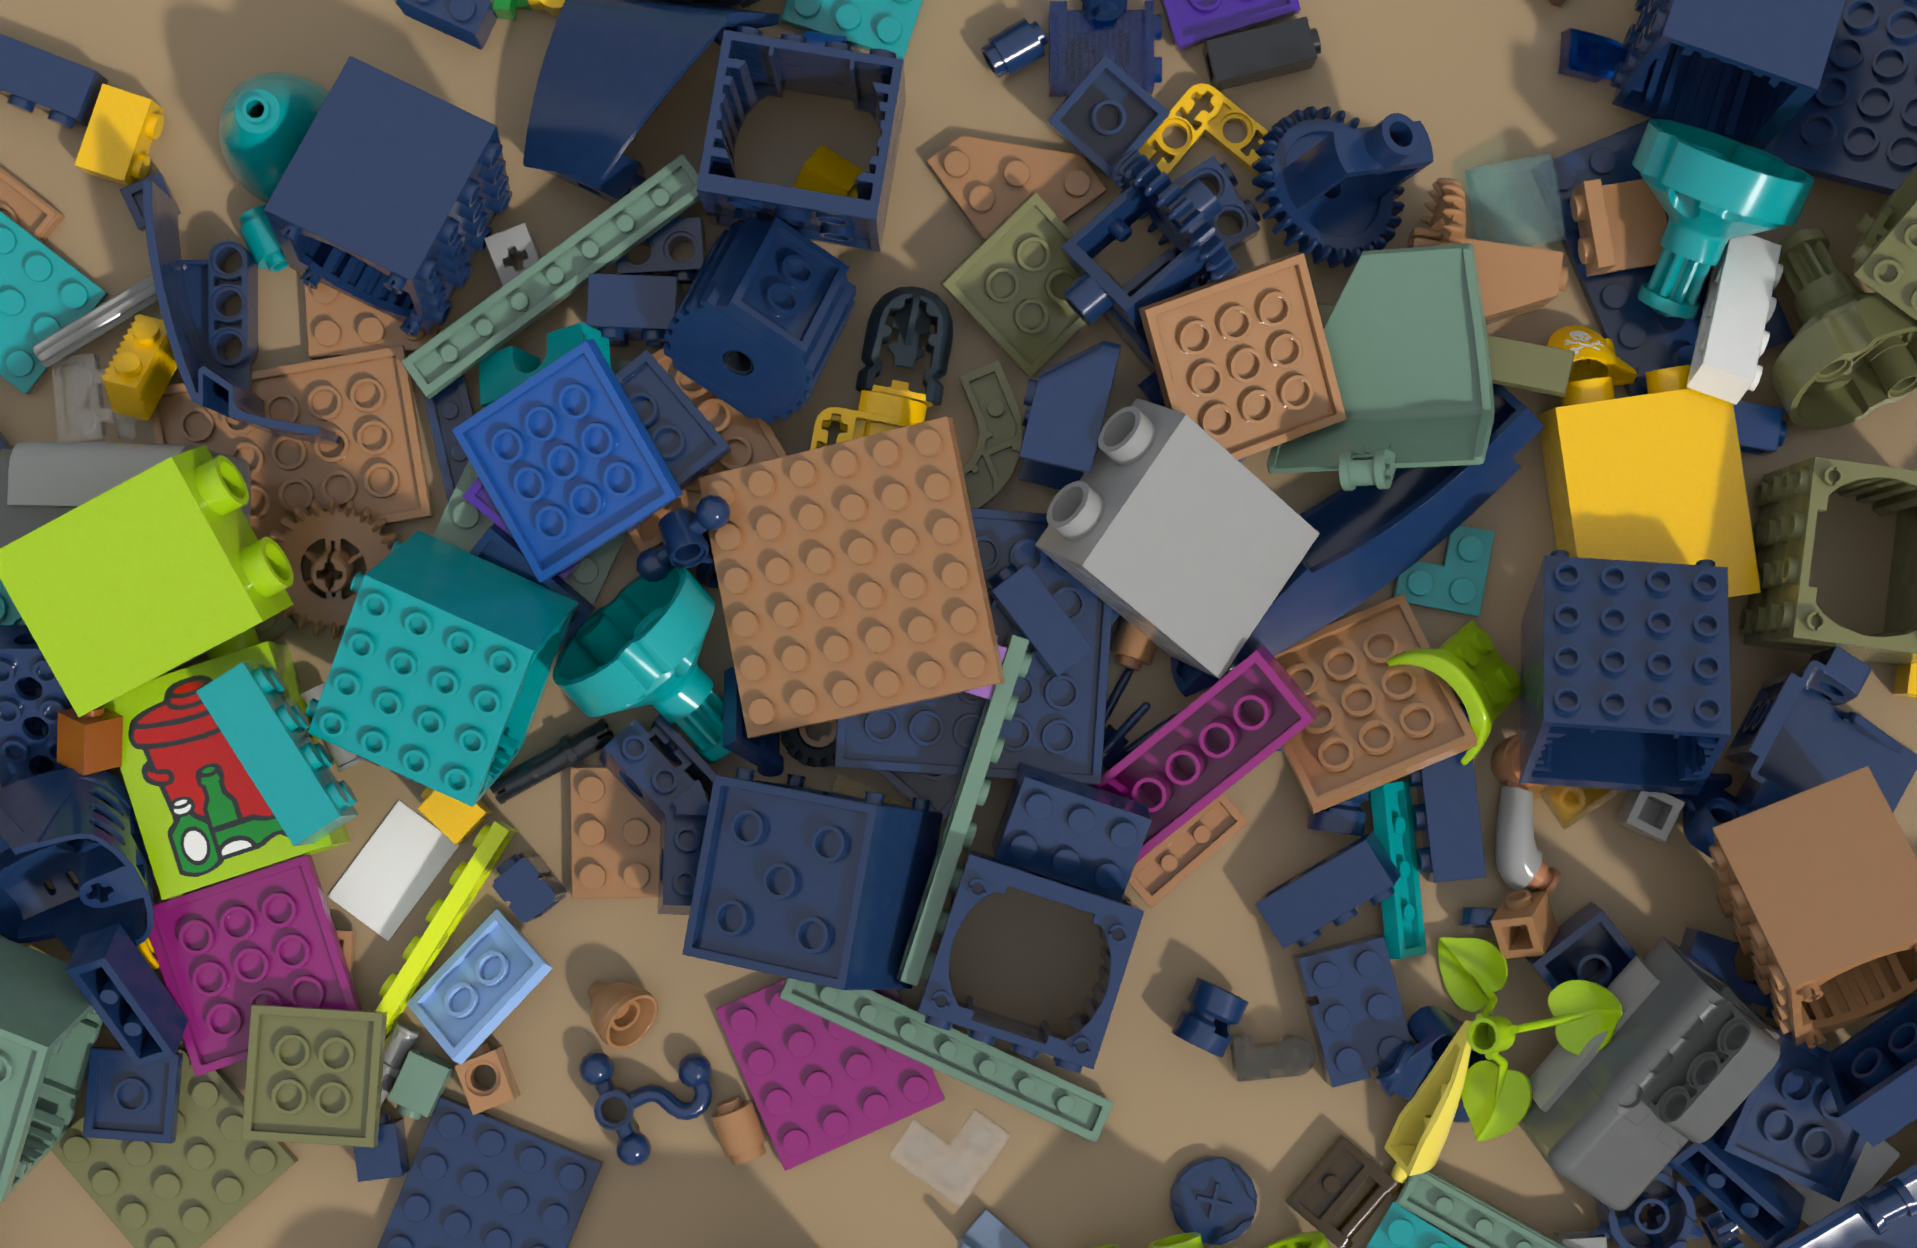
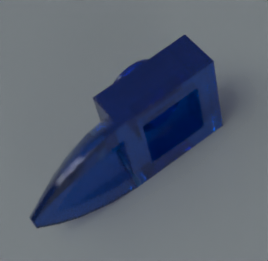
(1589, 55)

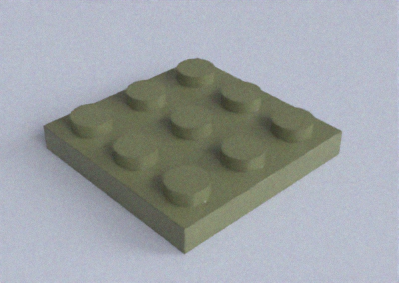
(1016, 285)
(314, 1075)

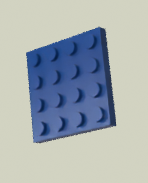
(567, 461)

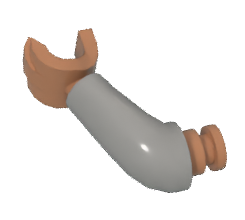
(1515, 848)

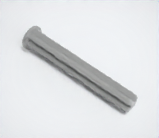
(96, 322)

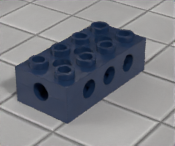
(27, 708)

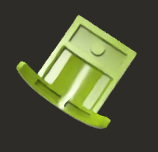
(1474, 672)

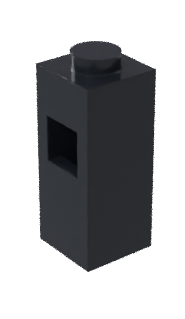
(1261, 53)

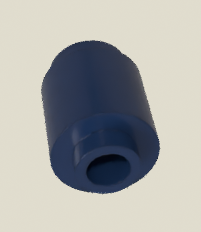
(1014, 48)

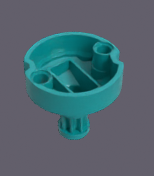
(1711, 194)
(645, 654)

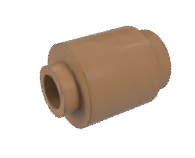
(1132, 646)
(739, 1130)

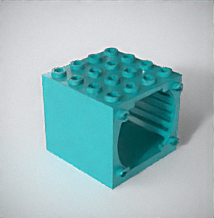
(441, 666)

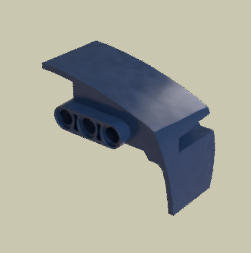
(197, 324)

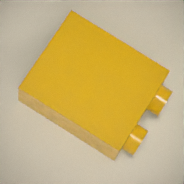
(1649, 477)

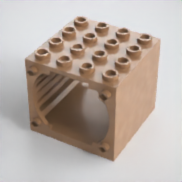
(1822, 904)

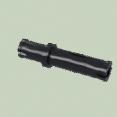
(552, 761)

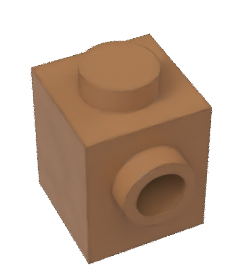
(1524, 924)

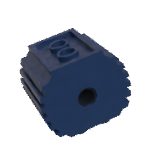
(761, 318)

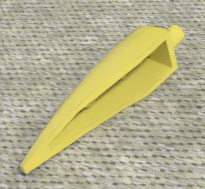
(1430, 1113)

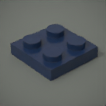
(132, 1100)

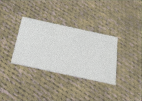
(393, 870)

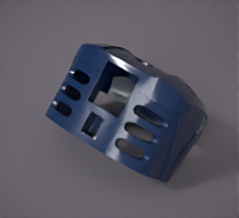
(77, 826)

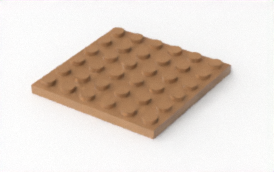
(852, 579)

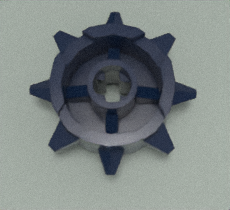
(1667, 1222)

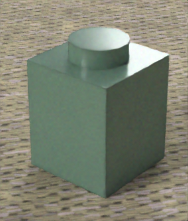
(421, 1083)

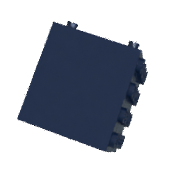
(1726, 63)
(764, 66)
(390, 196)
(1624, 674)
(810, 881)
(1119, 926)

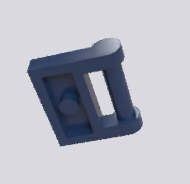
(760, 751)

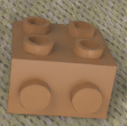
(1617, 225)

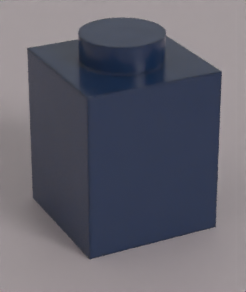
(389, 1157)

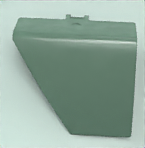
(1407, 369)

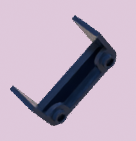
(1067, 416)

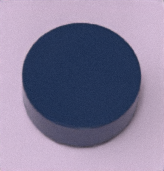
(1476, 917)

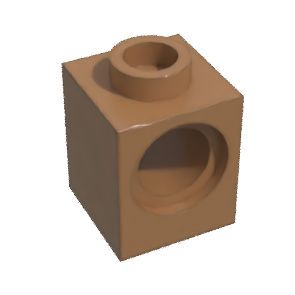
(481, 1097)

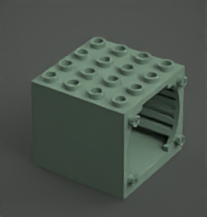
(42, 1057)

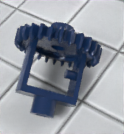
(1338, 182)
(1174, 211)

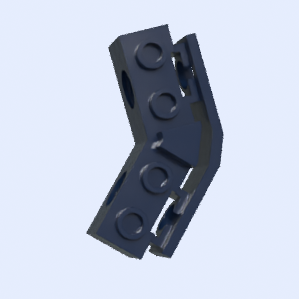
(670, 798)

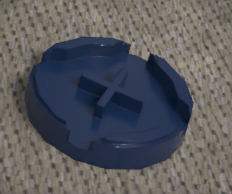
(1213, 1199)

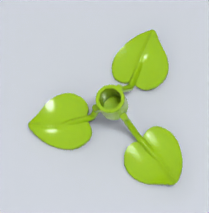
(1492, 1094)

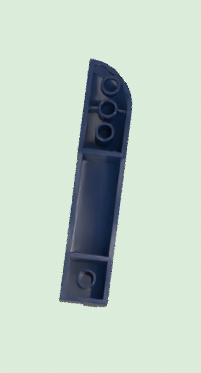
(1376, 536)

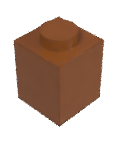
(89, 741)

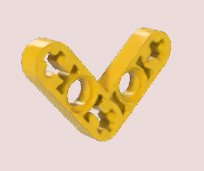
(1209, 124)

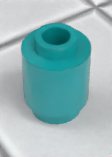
(262, 240)

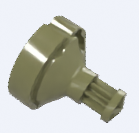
(1851, 345)

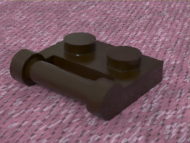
(1333, 1183)

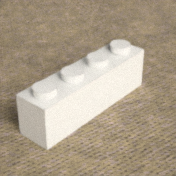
(1735, 319)

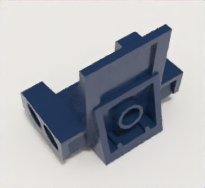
(1802, 740)

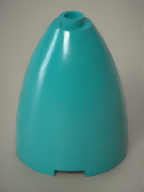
(265, 126)

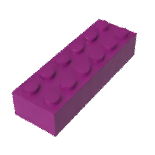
(1211, 744)

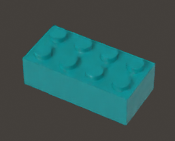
(278, 752)

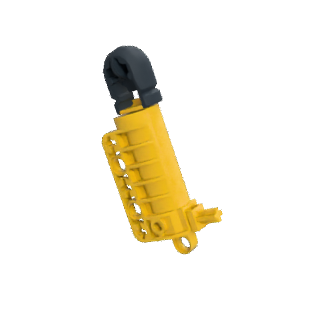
(894, 406)

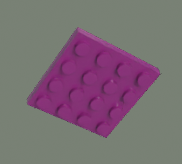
(248, 945)
(818, 1079)

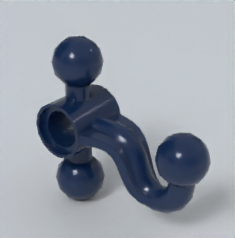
(686, 542)
(633, 1146)

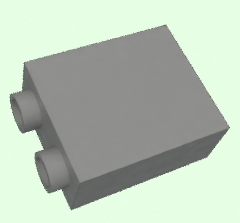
(1176, 535)

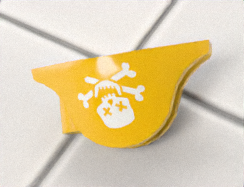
(1593, 355)

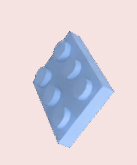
(479, 986)

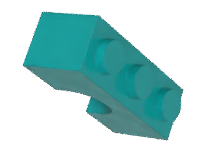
(512, 366)

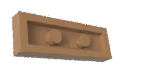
(1186, 849)

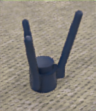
(1114, 739)

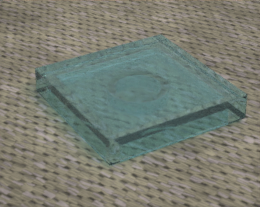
(1516, 201)

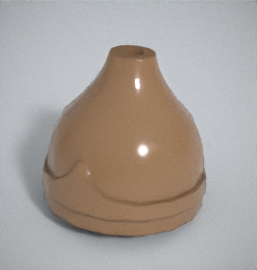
(621, 1012)

